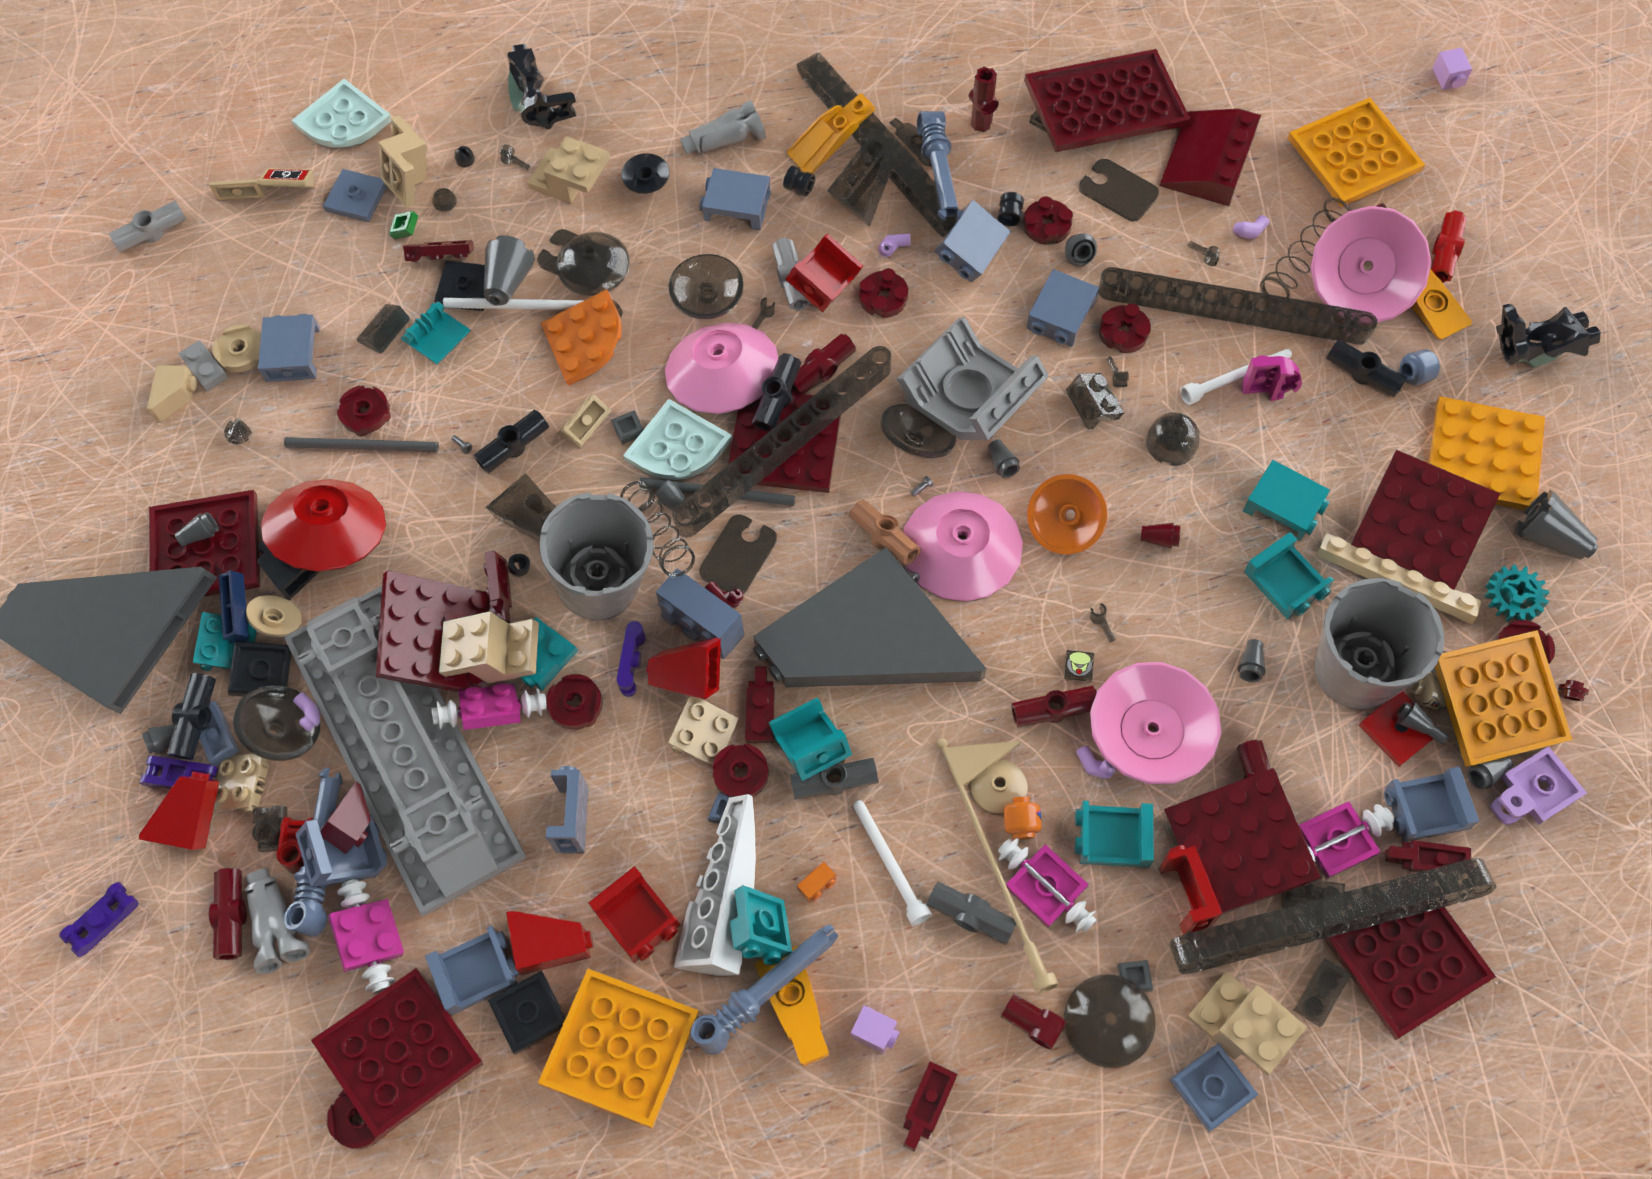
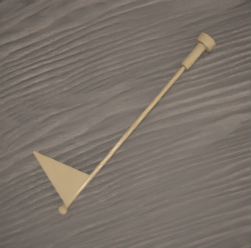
(965, 765)

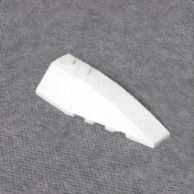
(706, 930)

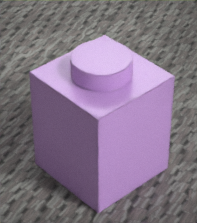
(1452, 68)
(875, 1030)

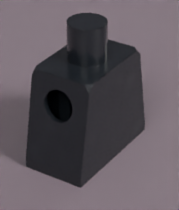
(285, 577)

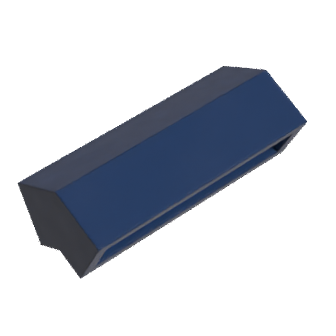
(233, 607)

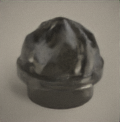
(237, 432)

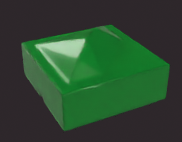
(403, 225)

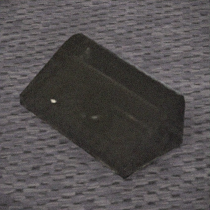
(384, 328)

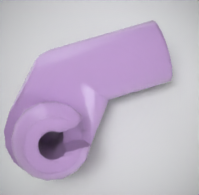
(1249, 229)
(892, 242)
(310, 710)
(1092, 766)

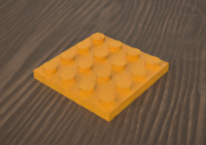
(1356, 151)
(1489, 448)
(1501, 698)
(619, 1048)

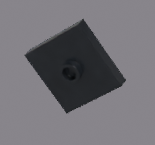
(461, 281)
(258, 666)
(528, 1012)

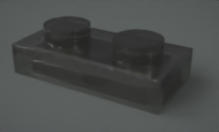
(1322, 992)

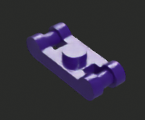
(630, 658)
(171, 771)
(99, 920)

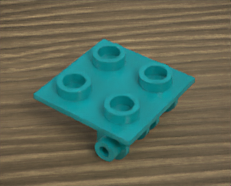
(435, 333)
(211, 647)

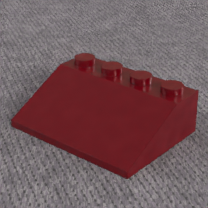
(1211, 154)

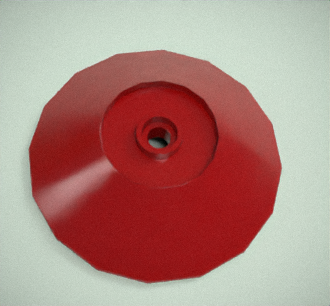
(323, 525)

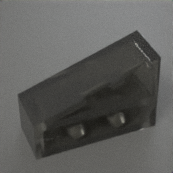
(865, 178)
(522, 507)

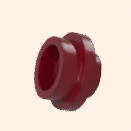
(1573, 690)

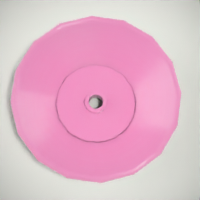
(1392, 247)
(720, 367)
(970, 566)
(1161, 698)

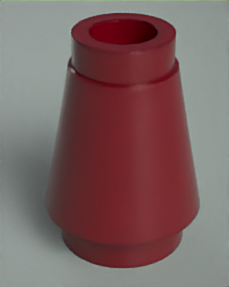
(1162, 534)

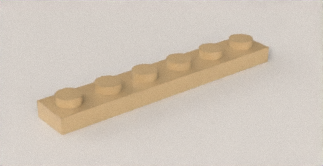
(1370, 566)

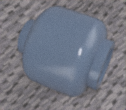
(1420, 367)

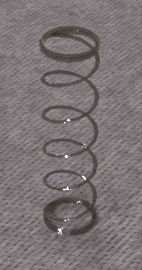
(1279, 281)
(661, 560)

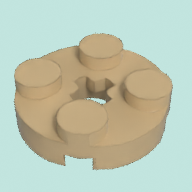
(233, 337)

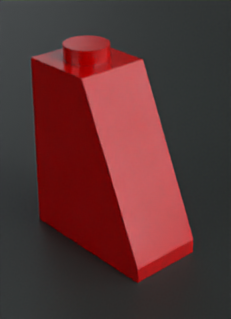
(687, 669)
(184, 813)
(546, 941)

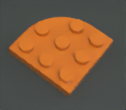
(584, 336)

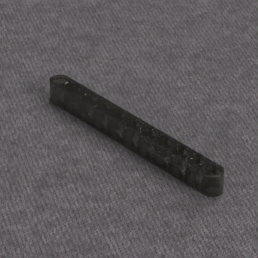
(906, 172)
(1276, 314)
(778, 450)
(1332, 915)

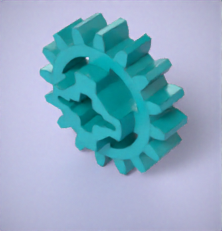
(1516, 592)

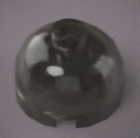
(1173, 438)

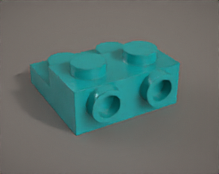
(552, 656)
(760, 926)

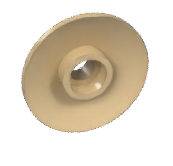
(273, 615)
(994, 798)

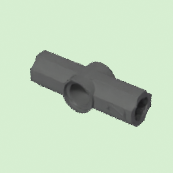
(853, 775)
(971, 912)

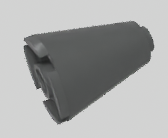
(505, 268)
(1556, 527)

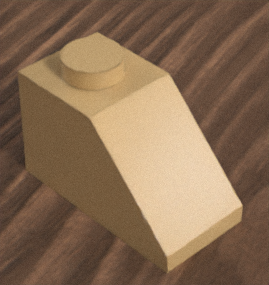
(170, 390)

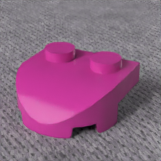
(1271, 375)

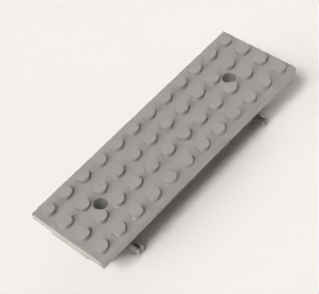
(412, 773)

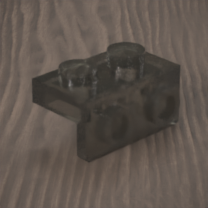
(1094, 399)

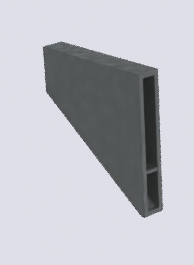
(102, 629)
(867, 631)

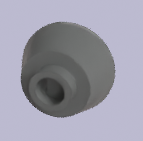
(1080, 249)

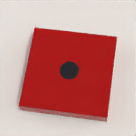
(1394, 739)

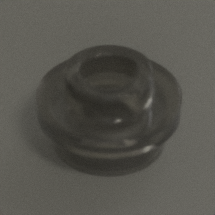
(444, 200)

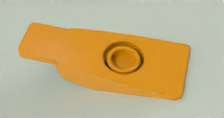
(829, 133)
(1440, 309)
(798, 1015)

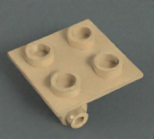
(702, 730)
(239, 782)

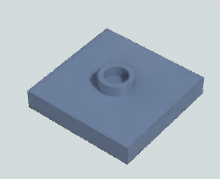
(355, 195)
(1213, 1087)

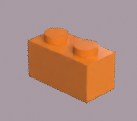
(817, 882)

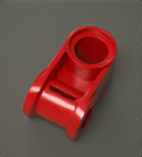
(289, 845)

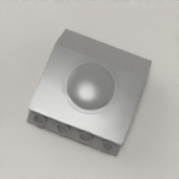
(968, 385)

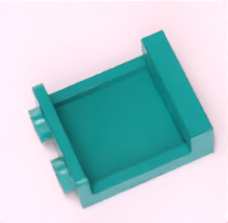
(1288, 498)
(1287, 577)
(809, 739)
(1115, 835)

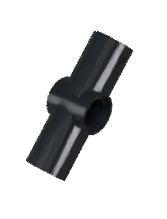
(1357, 364)
(776, 392)
(500, 450)
(191, 716)

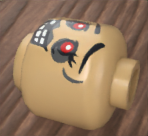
(1429, 693)

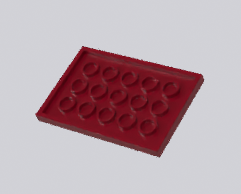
(1106, 100)

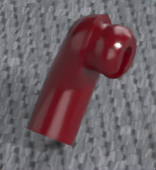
(732, 598)

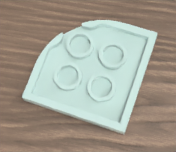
(342, 117)
(677, 444)

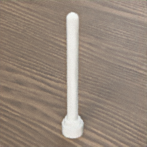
(1193, 392)
(916, 910)

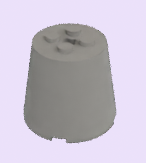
(597, 539)
(1376, 643)

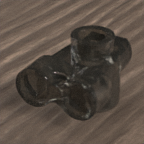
(268, 823)

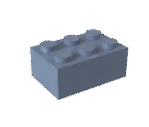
(699, 612)

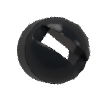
(461, 159)
(523, 563)

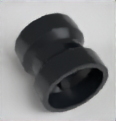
(798, 180)
(1010, 209)

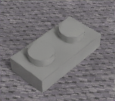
(203, 365)

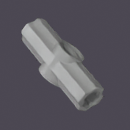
(147, 226)
(786, 259)

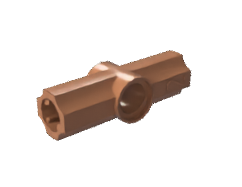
(885, 532)

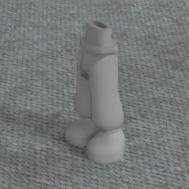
(725, 130)
(267, 922)

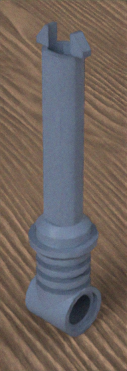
(936, 148)
(307, 911)
(746, 1003)

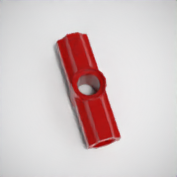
(1448, 245)

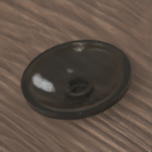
(592, 272)
(706, 276)
(916, 433)
(273, 710)
(1096, 1039)

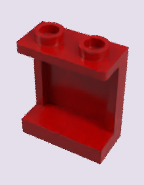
(824, 273)
(1196, 886)
(635, 915)

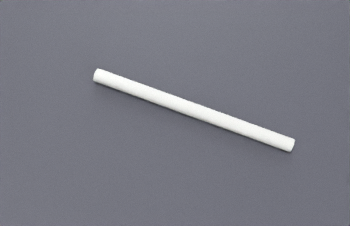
(512, 304)

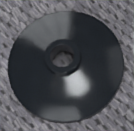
(645, 173)

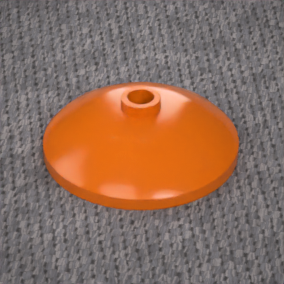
(1049, 510)

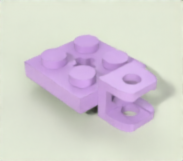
(1526, 796)

